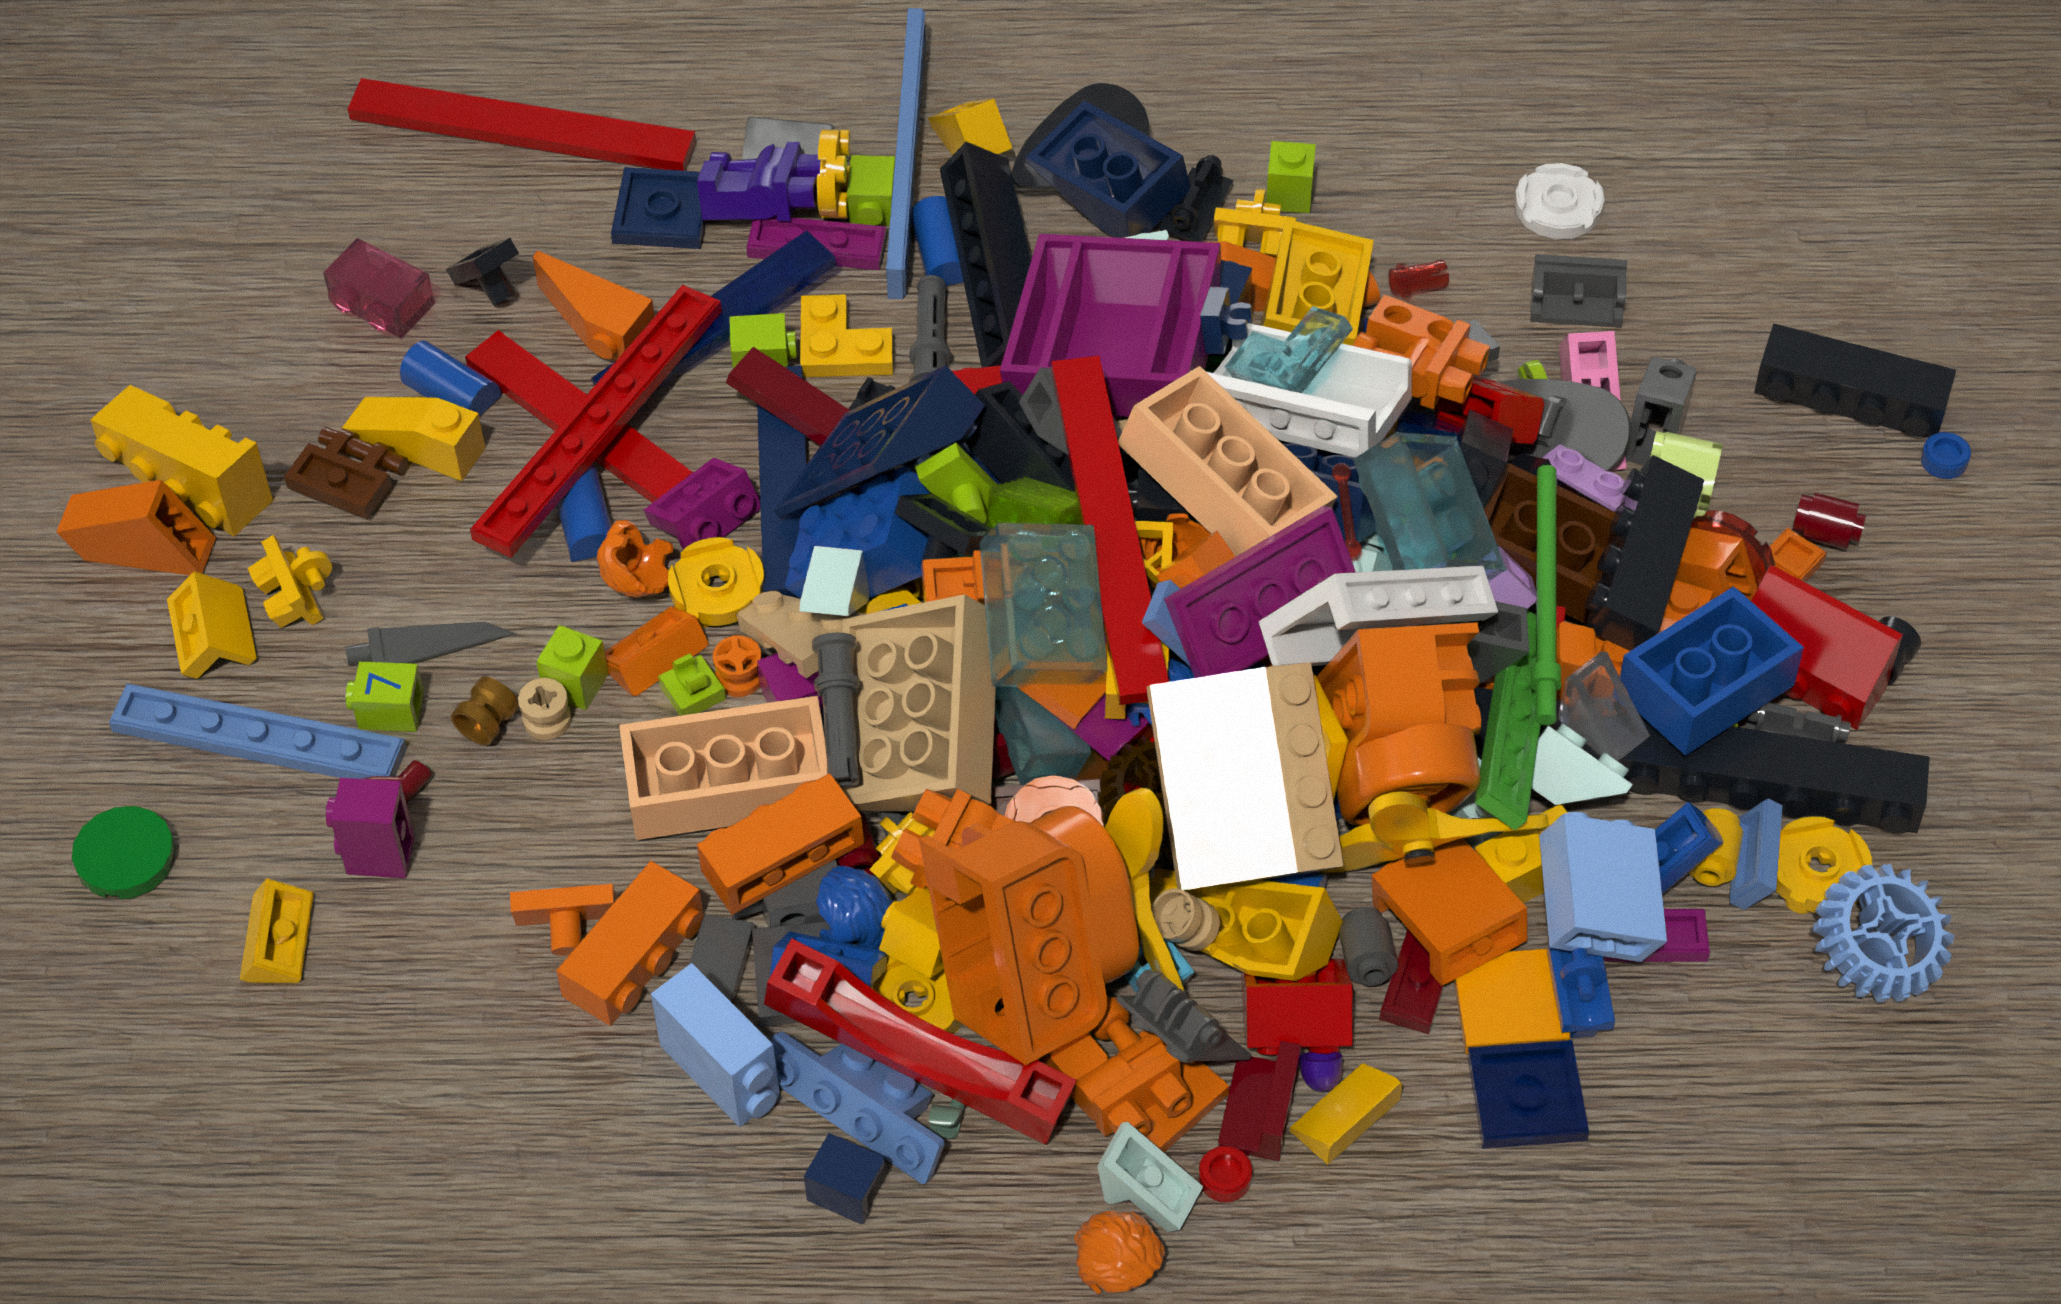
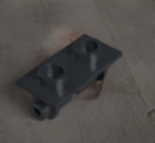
(1196, 211)

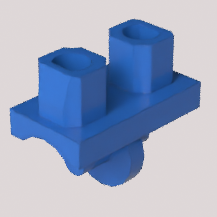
(1581, 992)

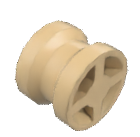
(538, 719)

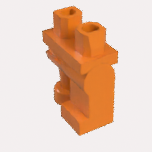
(1438, 349)
(949, 820)
(1126, 1083)

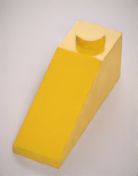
(423, 430)

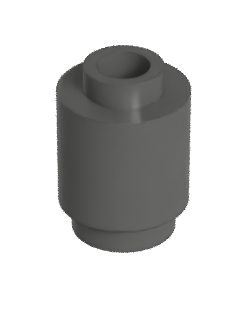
(1367, 946)

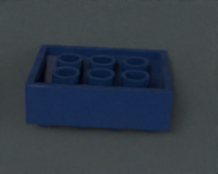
(886, 435)

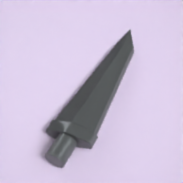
(421, 642)

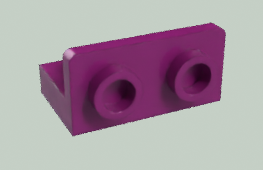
(705, 503)

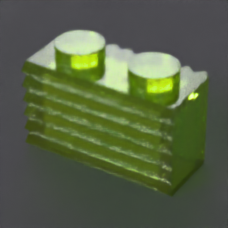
(1032, 503)

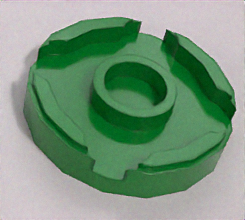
(123, 852)

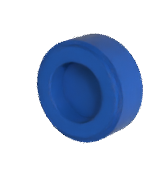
(1945, 455)

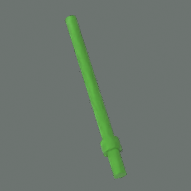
(1546, 672)

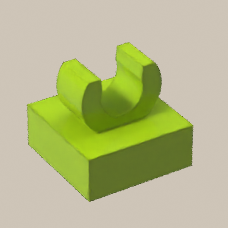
(691, 685)

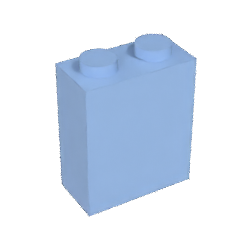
(1602, 887)
(716, 1045)

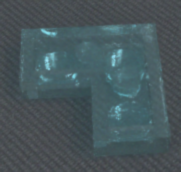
(1295, 361)

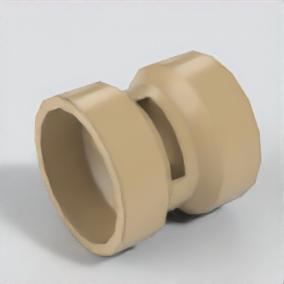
(1185, 919)

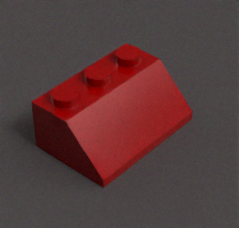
(1844, 650)

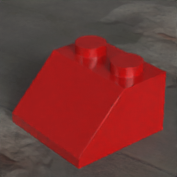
(1302, 1012)

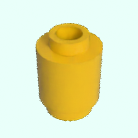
(1723, 862)

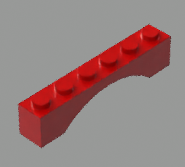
(989, 1080)

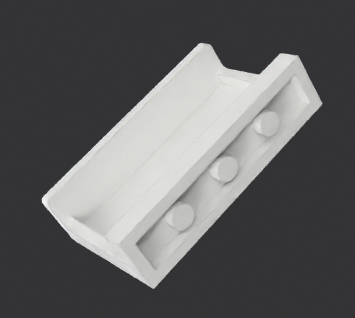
(1342, 409)
(1330, 613)

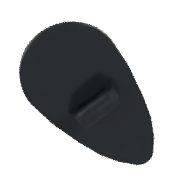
(1105, 96)

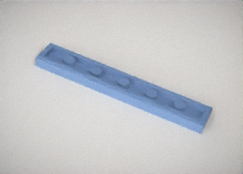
(255, 734)

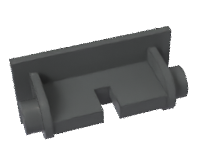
(1787, 721)

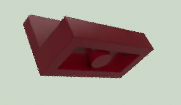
(1261, 1103)

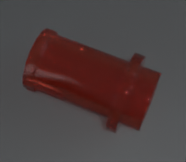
(1415, 278)

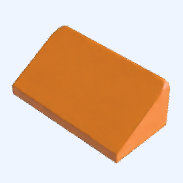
(652, 649)

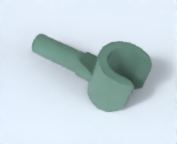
(946, 1120)

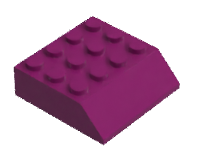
(1114, 300)

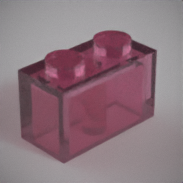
(379, 288)

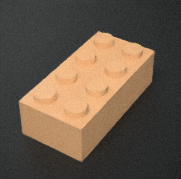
(1220, 462)
(719, 764)

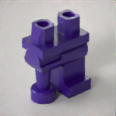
(758, 186)

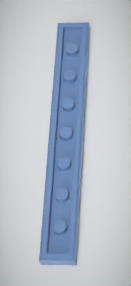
(906, 154)

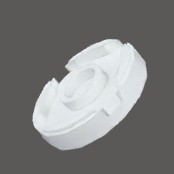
(1559, 201)

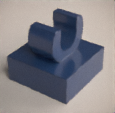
(1223, 320)

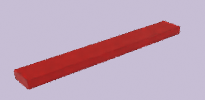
(522, 125)
(595, 421)
(1106, 504)

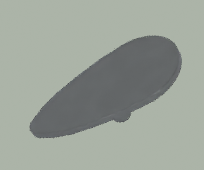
(1579, 419)

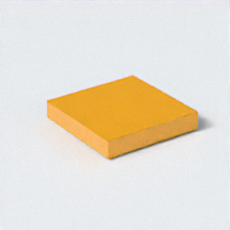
(1508, 1001)

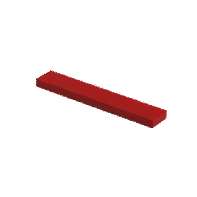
(553, 398)

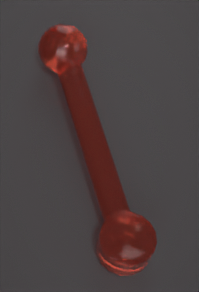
(1341, 472)

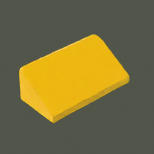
(276, 934)
(1347, 1111)

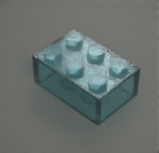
(1427, 504)
(1042, 604)

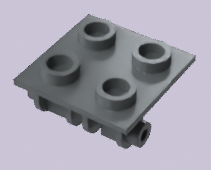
(1179, 1021)

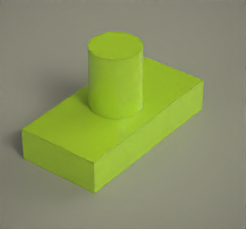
(957, 480)

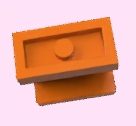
(1453, 908)

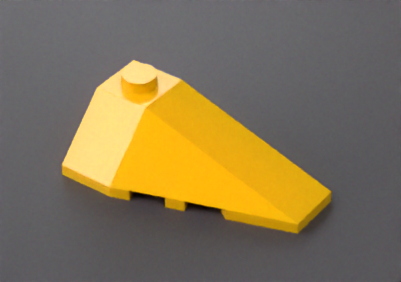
(1266, 925)

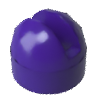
(1321, 1071)

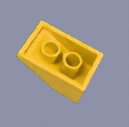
(1319, 271)

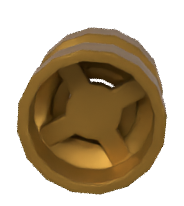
(484, 711)

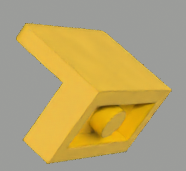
(209, 623)

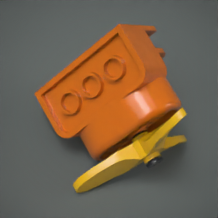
(1411, 742)
(1046, 920)

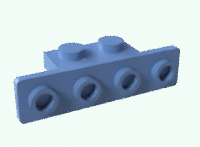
(863, 1101)

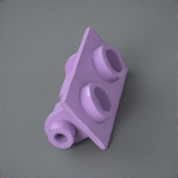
(1583, 476)

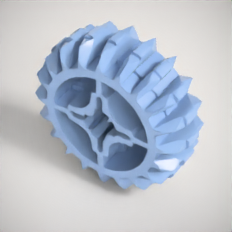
(1891, 907)

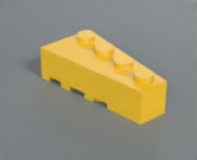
(200, 465)

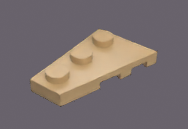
(778, 623)

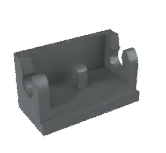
(1578, 290)

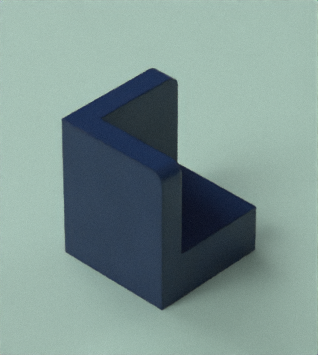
(842, 1177)

